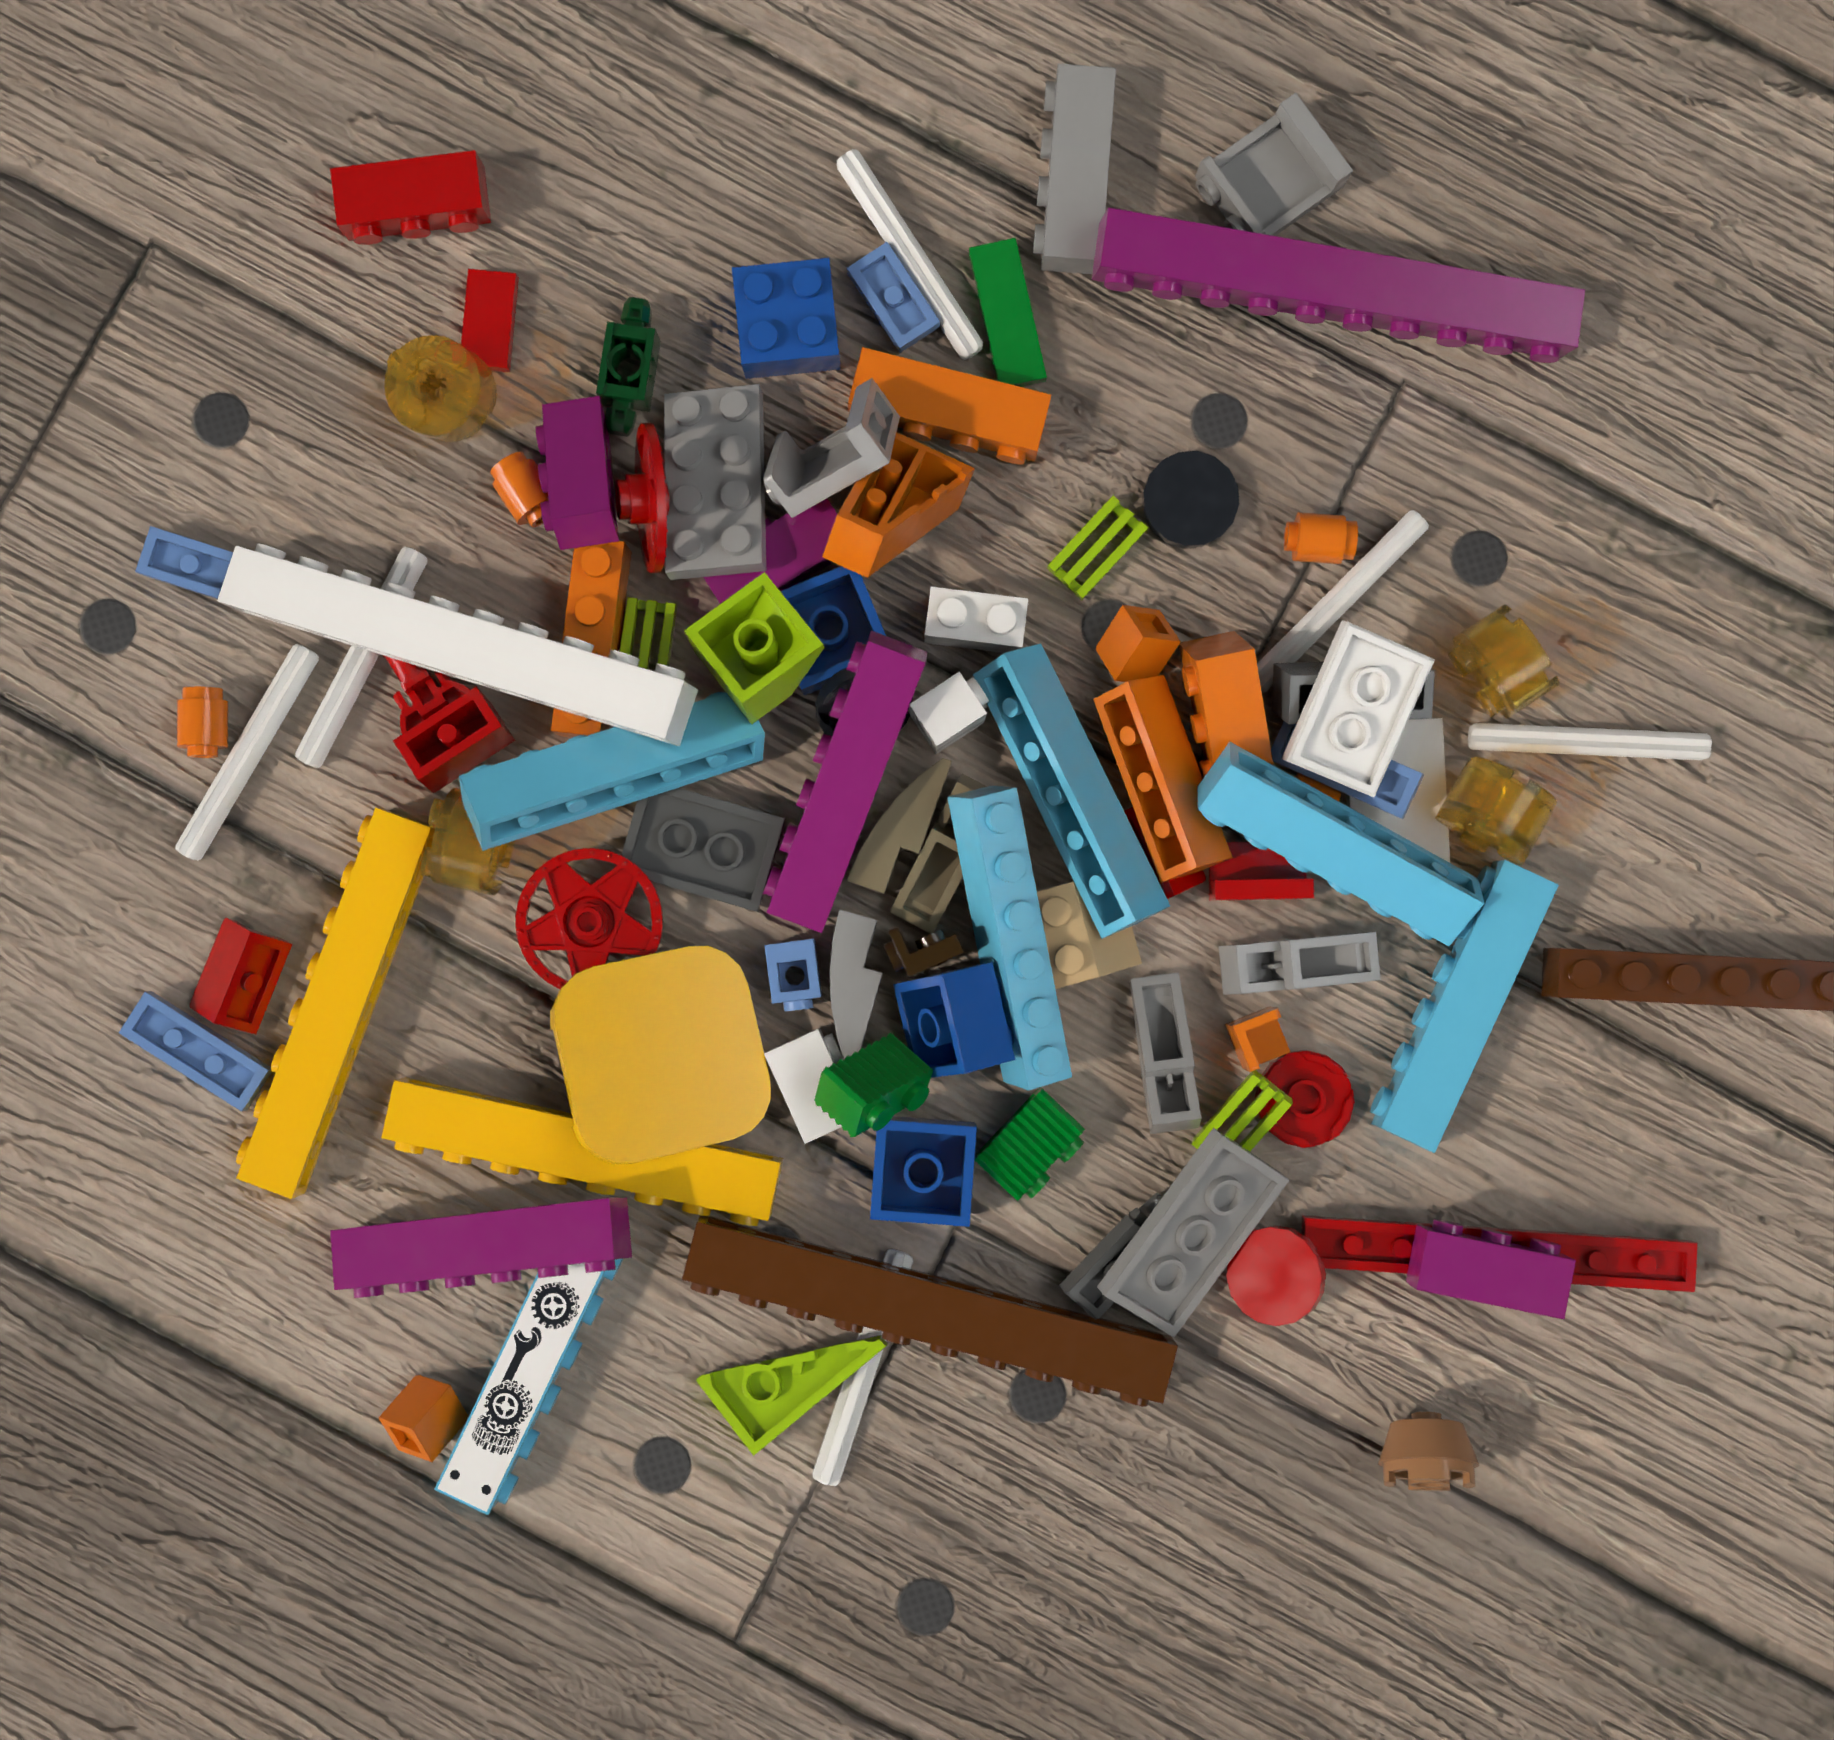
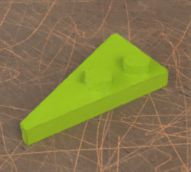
(774, 1393)

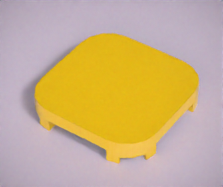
(660, 1054)

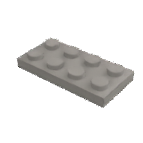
(715, 482)
(1193, 1233)

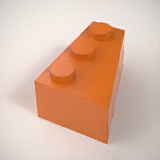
(896, 506)
(1224, 696)

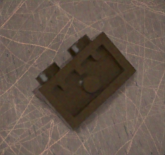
(931, 951)

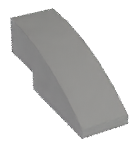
(1299, 963)
(851, 983)
(1165, 1053)

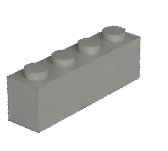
(1077, 166)

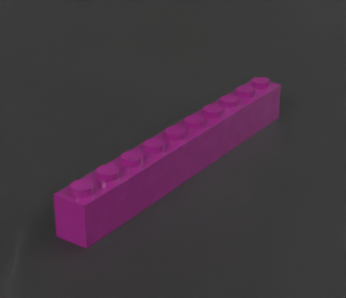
(1336, 285)

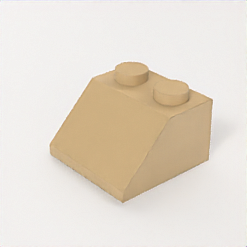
(1074, 942)

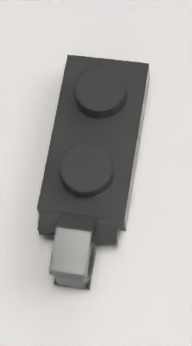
(1084, 1279)

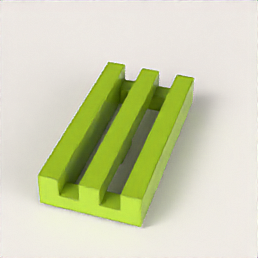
(1125, 517)
(650, 608)
(1269, 1091)

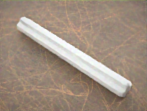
(910, 253)
(1343, 595)
(352, 674)
(1589, 741)
(247, 752)
(851, 1403)

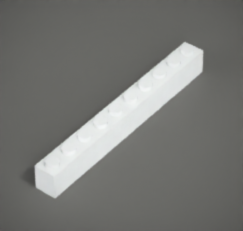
(460, 645)

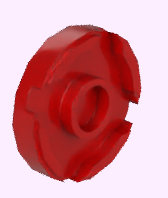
(1319, 1095)
(1276, 1276)

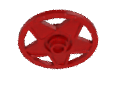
(645, 498)
(587, 917)

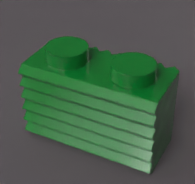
(873, 1085)
(1030, 1144)

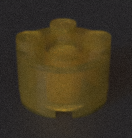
(418, 371)
(1503, 662)
(1496, 810)
(455, 851)

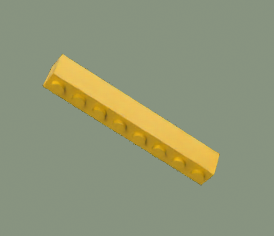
(336, 1005)
(543, 1141)

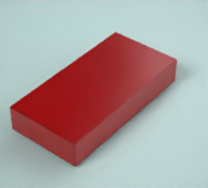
(490, 316)

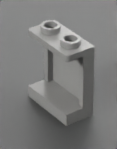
(1274, 172)
(811, 475)

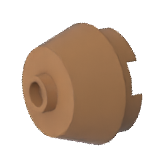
(1428, 1453)

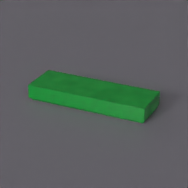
(1007, 313)

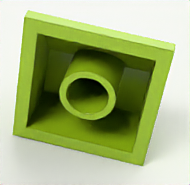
(755, 647)

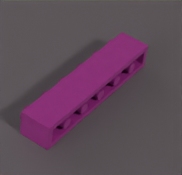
(847, 780)
(479, 1244)

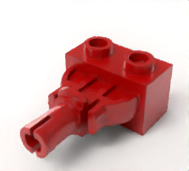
(445, 727)

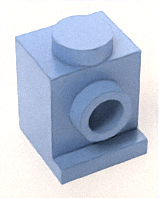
(782, 957)

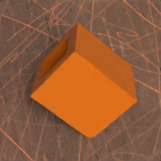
(1137, 643)
(1257, 1038)
(424, 1417)

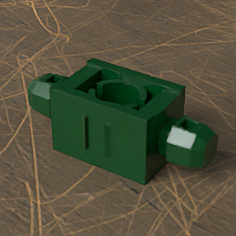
(619, 338)

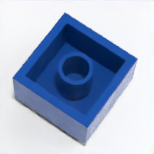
(786, 318)
(839, 615)
(956, 1020)
(924, 1171)

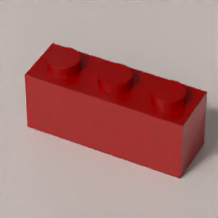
(411, 197)

